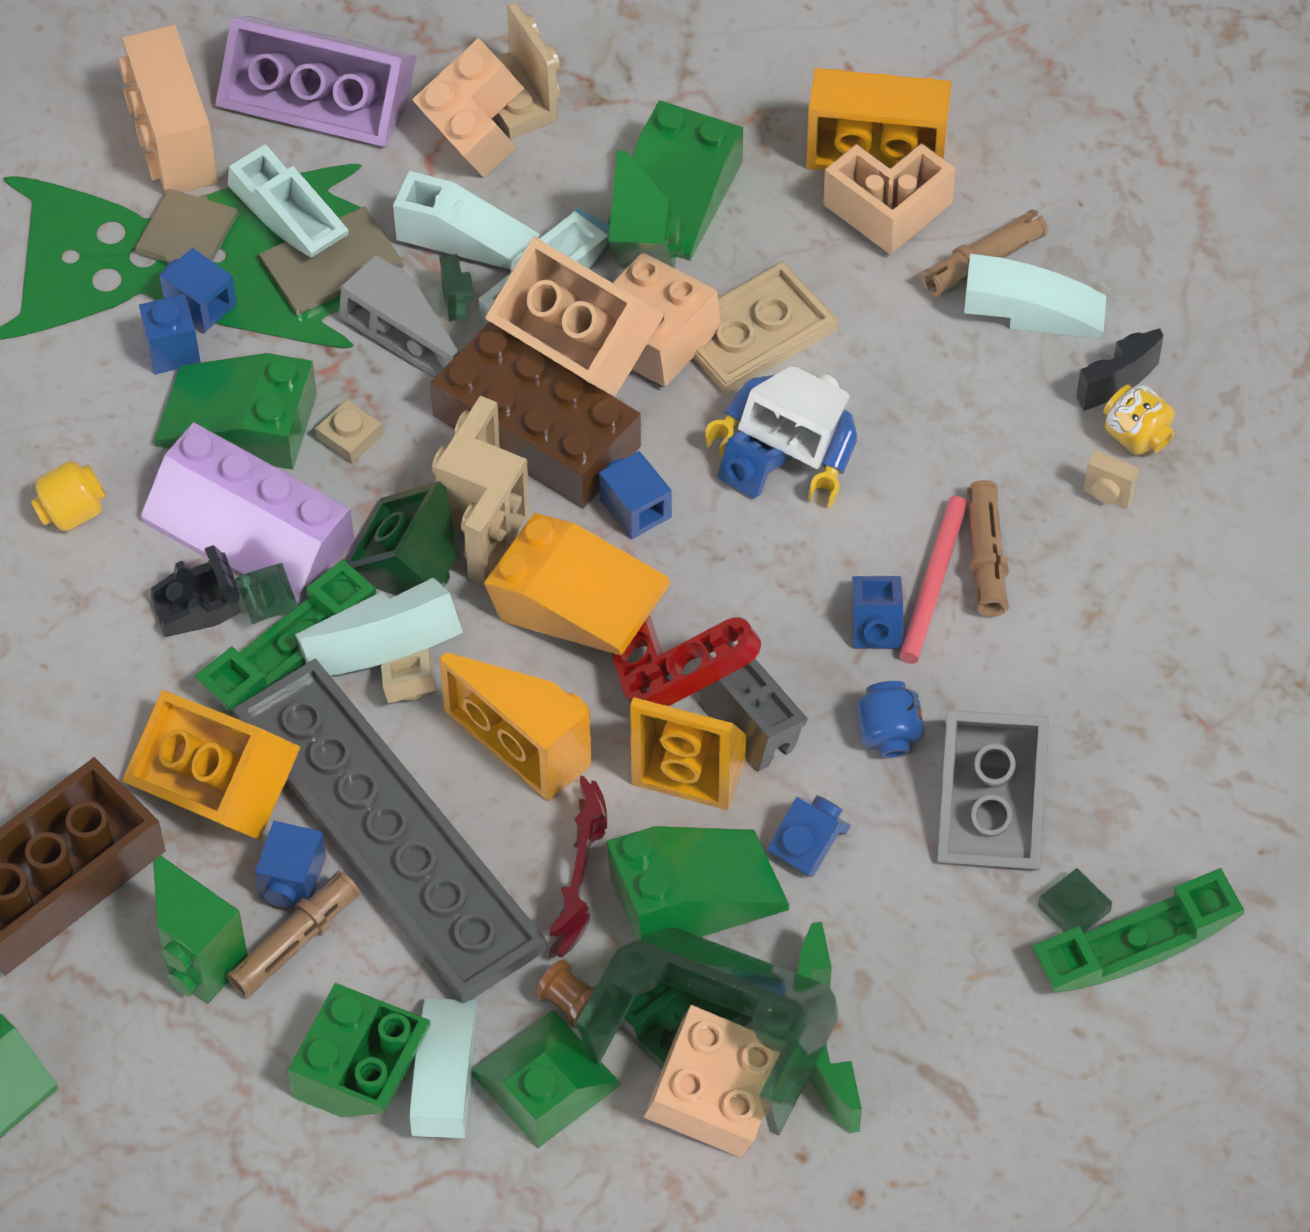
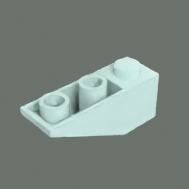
(457, 222)

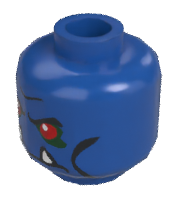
(890, 718)

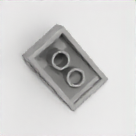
(993, 789)

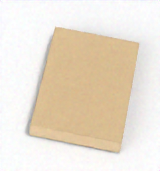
(763, 327)

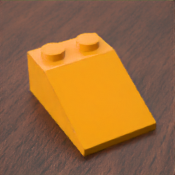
(573, 585)
(520, 720)
(685, 753)
(211, 764)

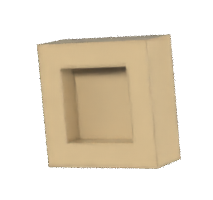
(349, 431)
(1111, 479)
(409, 677)

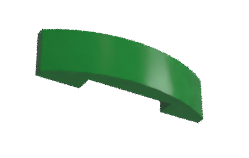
(276, 653)
(1141, 938)
(835, 1081)

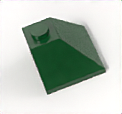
(407, 540)

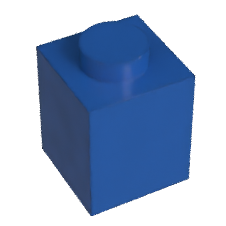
(205, 285)
(169, 333)
(635, 494)
(290, 864)

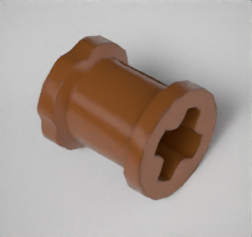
(564, 990)

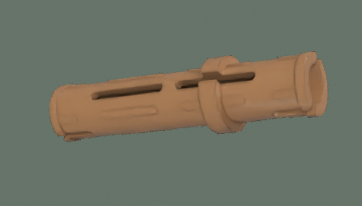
(996, 244)
(988, 564)
(307, 921)

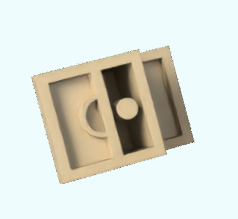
(483, 488)

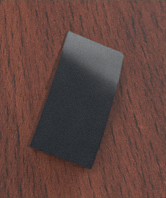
(1132, 362)

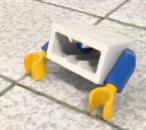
(797, 416)

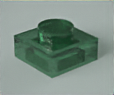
(456, 287)
(266, 593)
(1075, 902)

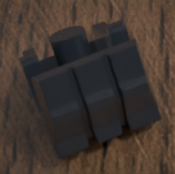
(197, 595)

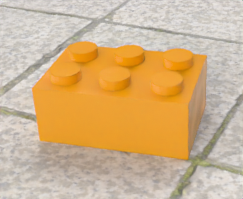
(876, 112)

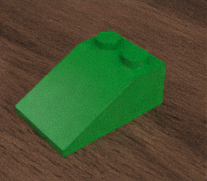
(691, 163)
(247, 400)
(693, 879)

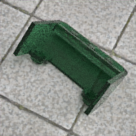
(786, 1008)

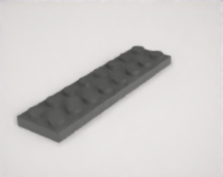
(395, 834)

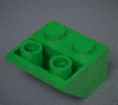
(355, 1054)

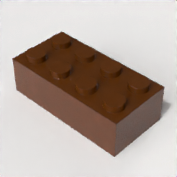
(544, 411)
(69, 857)

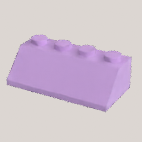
(314, 80)
(248, 509)

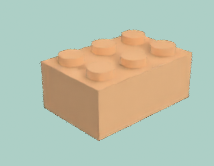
(169, 110)
(574, 316)

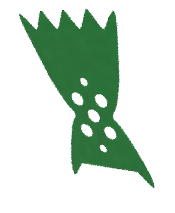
(65, 291)

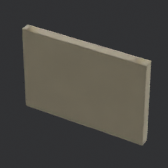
(316, 280)

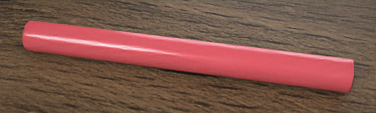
(933, 580)

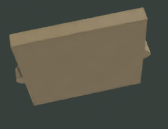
(186, 223)

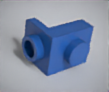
(808, 833)

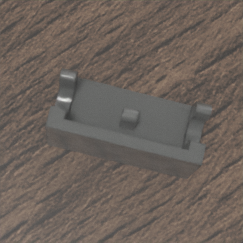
(758, 709)

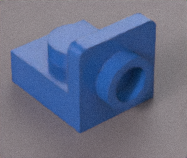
(748, 463)
(877, 611)

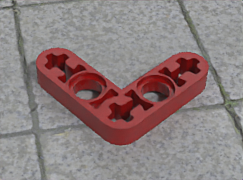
(655, 665)

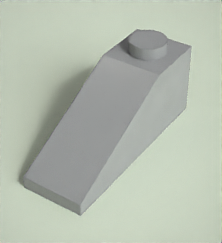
(396, 314)

